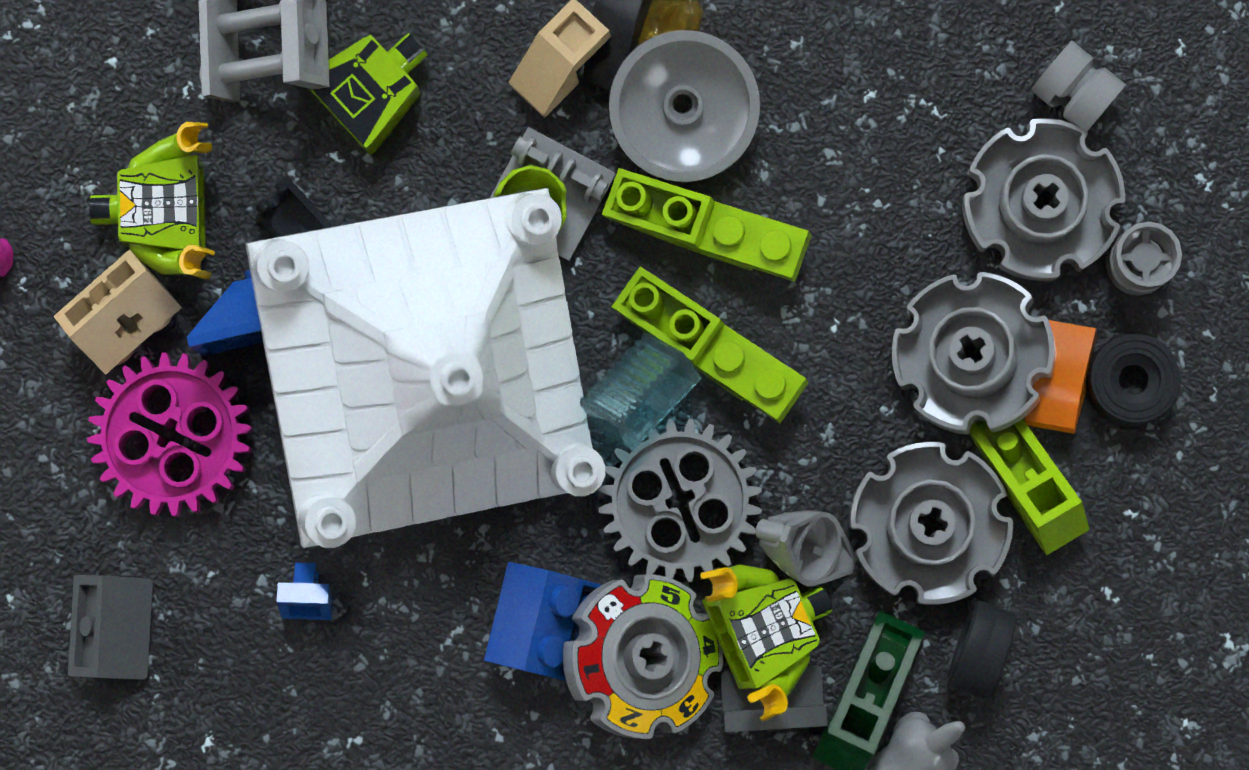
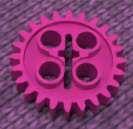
(190, 394)

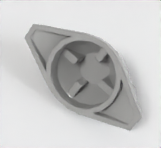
(807, 546)

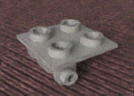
(582, 177)

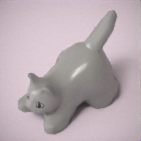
(919, 745)

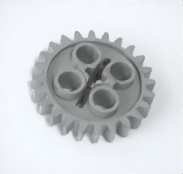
(723, 483)

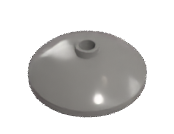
(690, 142)

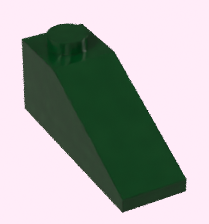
(869, 694)

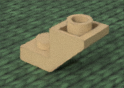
(556, 54)

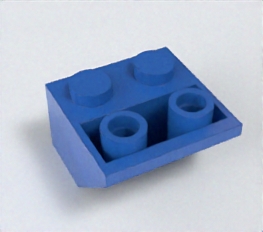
(535, 619)

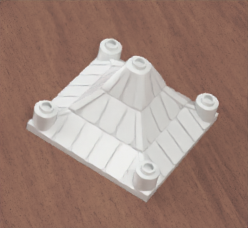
(423, 366)

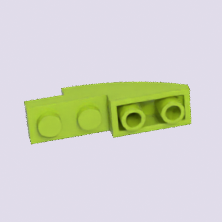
(706, 225)
(710, 345)

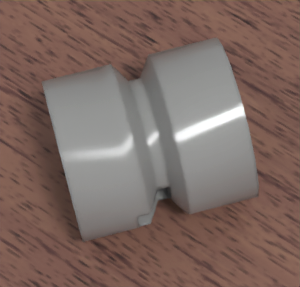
(1078, 86)
(1143, 258)

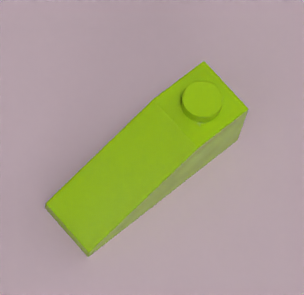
(1032, 484)

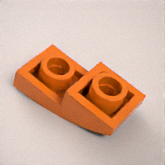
(1065, 391)

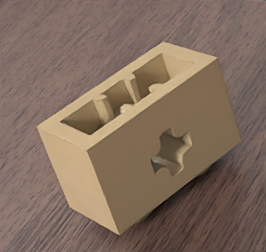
(117, 312)

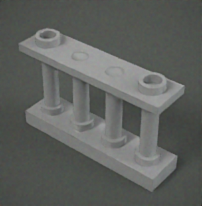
(303, 53)

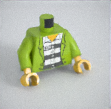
(162, 204)
(764, 630)

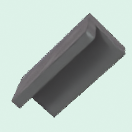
(110, 627)
(803, 710)

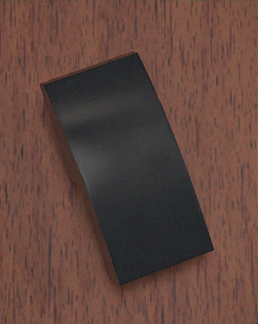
(625, 23)

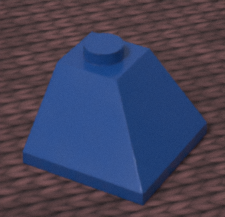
(230, 322)

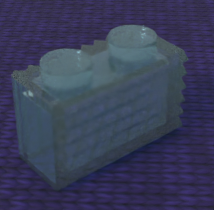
(640, 391)

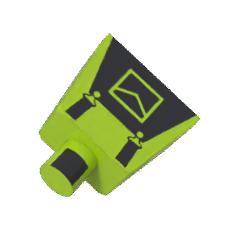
(372, 88)

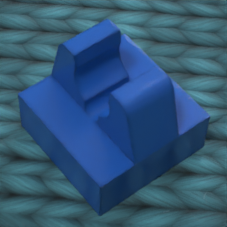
(305, 596)

